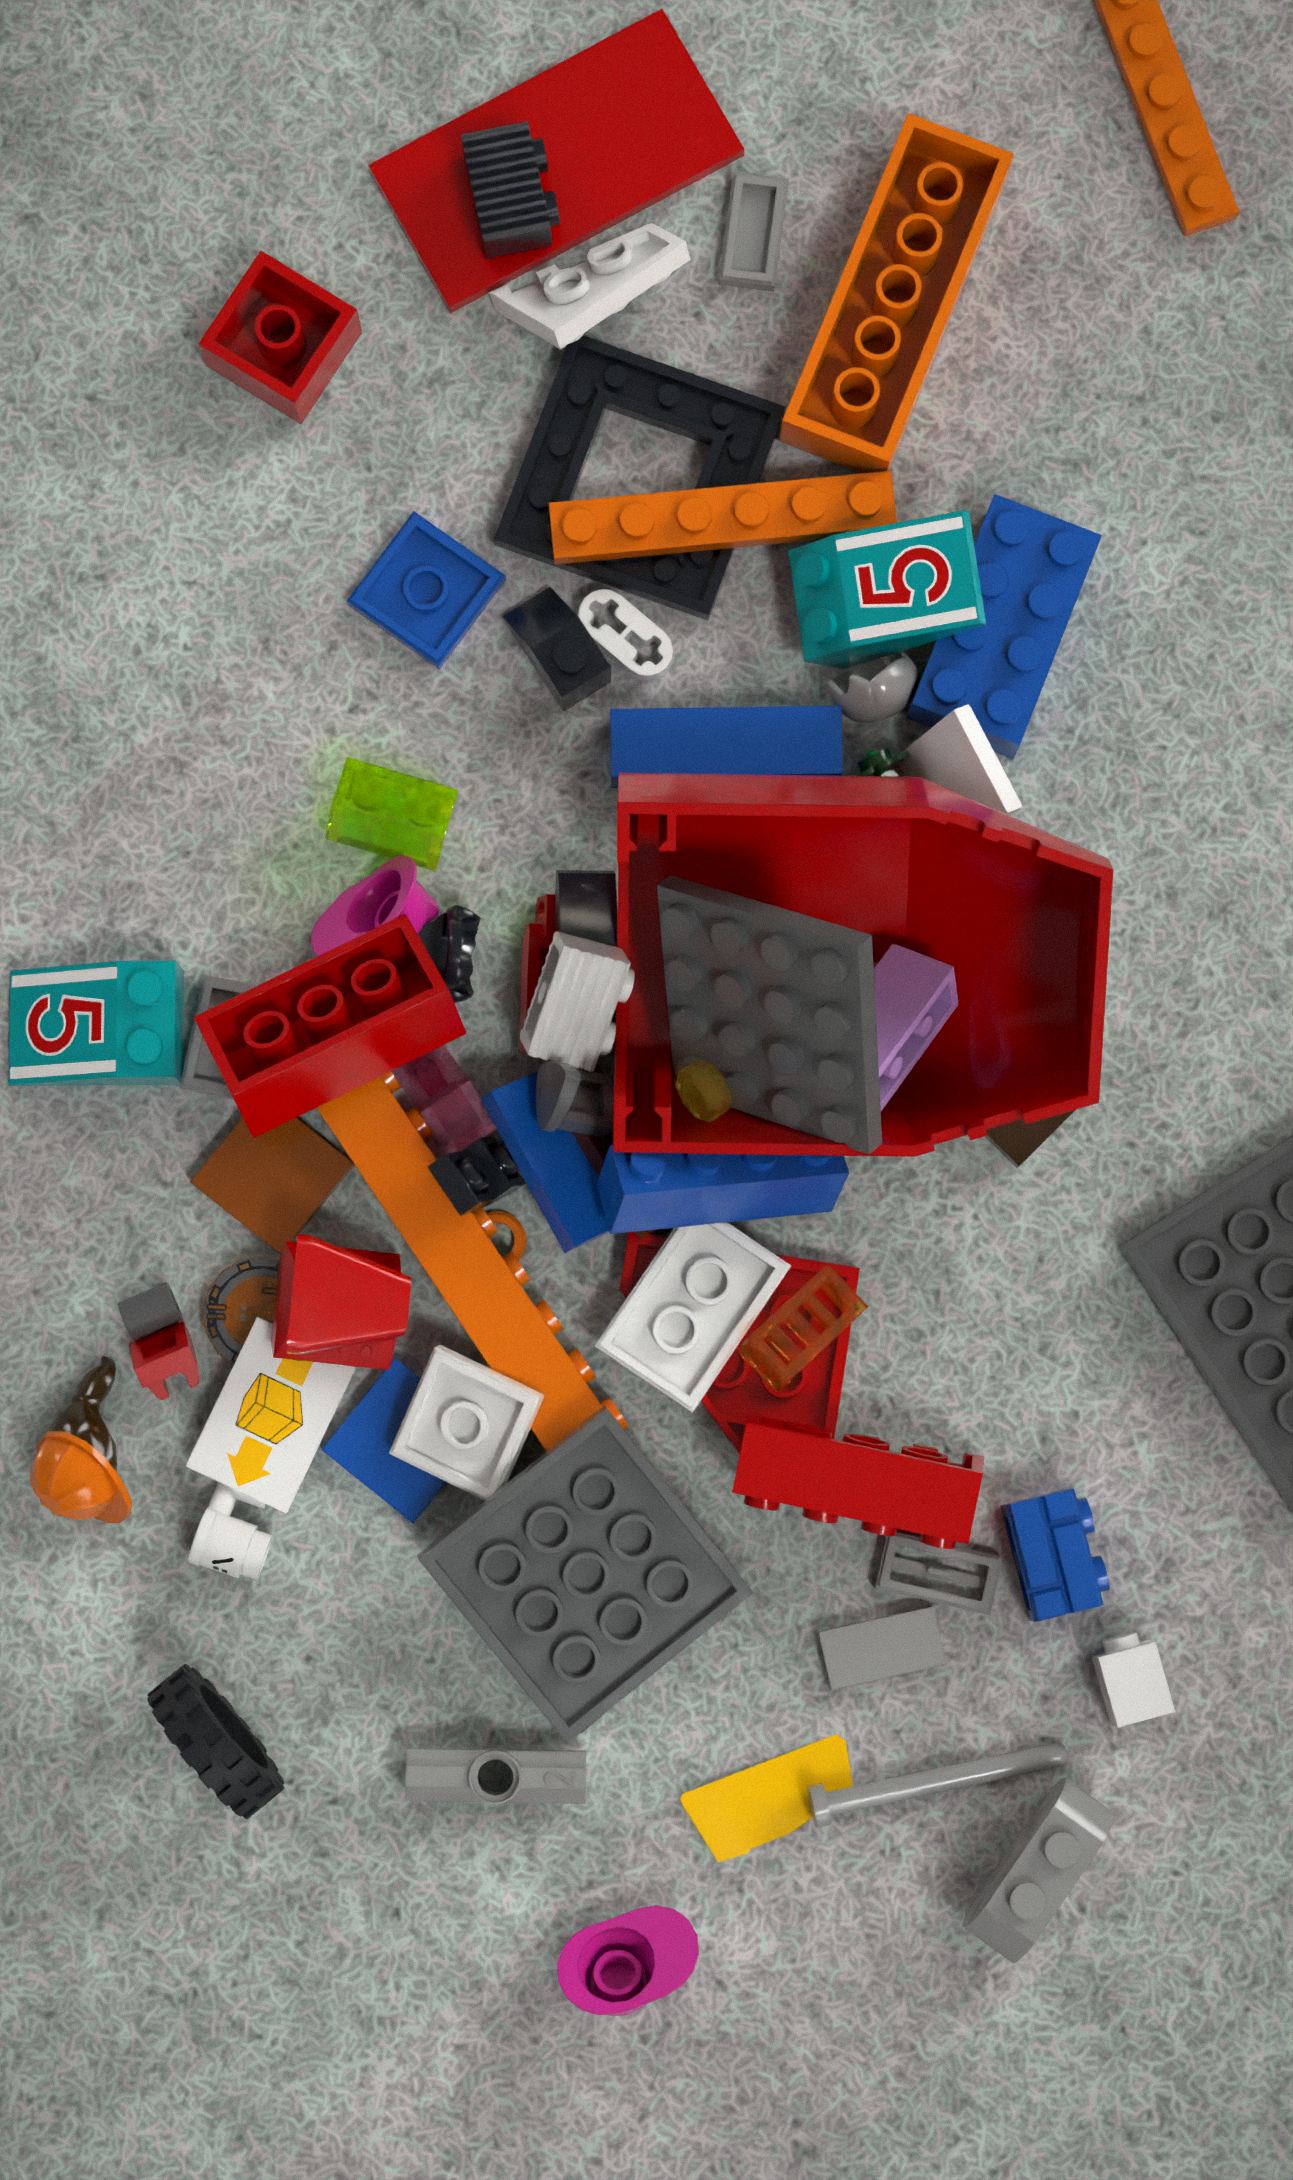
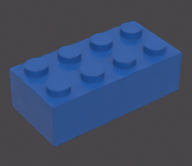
(1029, 585)

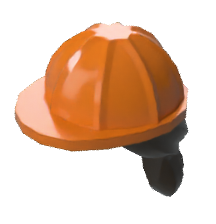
(78, 1457)

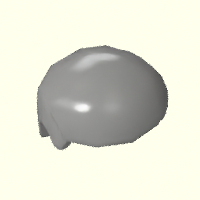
(875, 689)

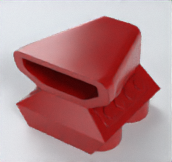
(338, 1304)

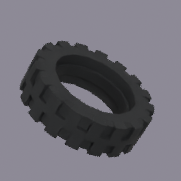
(215, 1741)

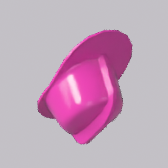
(373, 902)
(628, 1961)

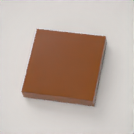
(273, 1179)

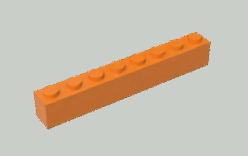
(461, 1258)

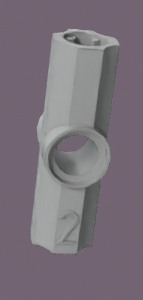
(455, 1775)

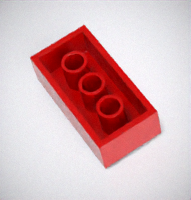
(330, 1025)

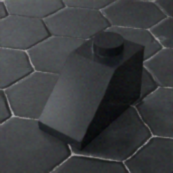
(559, 648)

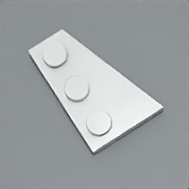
(580, 297)

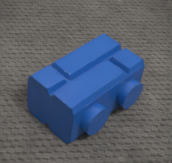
(1054, 1554)

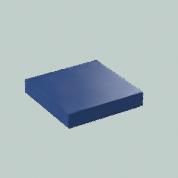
(426, 590)
(366, 1439)

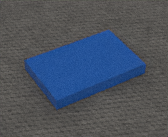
(550, 1165)

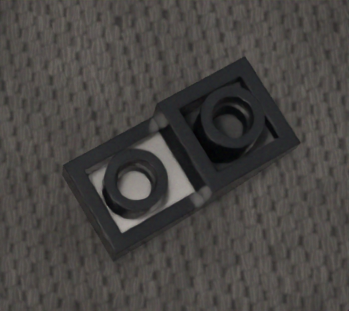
(586, 905)
(477, 1175)

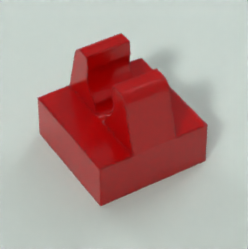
(163, 1356)

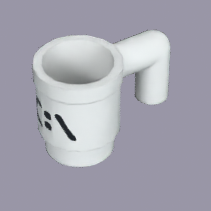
(227, 1542)

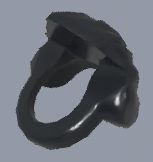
(450, 946)

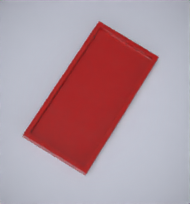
(617, 136)

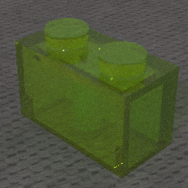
(391, 813)

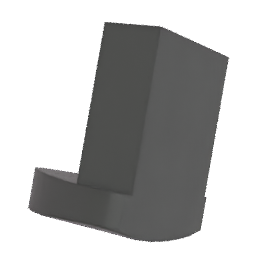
(574, 1100)

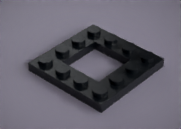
(606, 377)

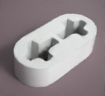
(635, 625)

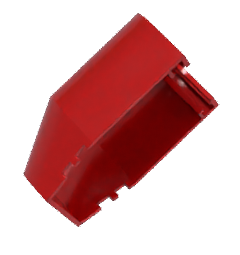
(913, 869)

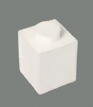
(1132, 1680)

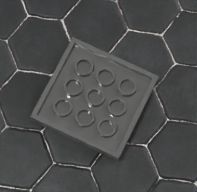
(775, 1008)
(585, 1574)

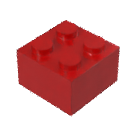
(280, 337)

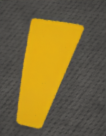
(765, 1798)

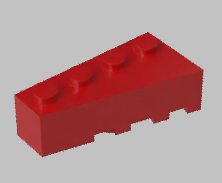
(858, 1481)

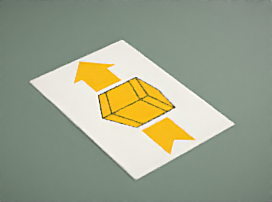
(268, 1421)

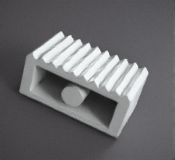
(577, 1001)

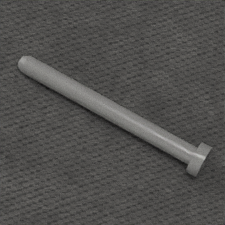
(931, 1781)

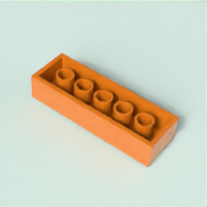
(895, 296)

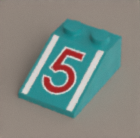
(886, 589)
(97, 1024)

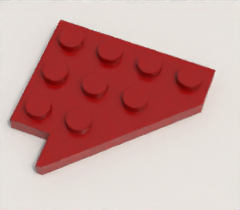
(738, 1388)

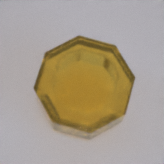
(704, 1090)

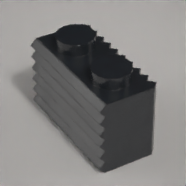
(507, 189)

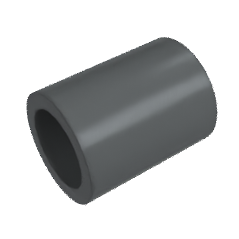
(150, 1311)

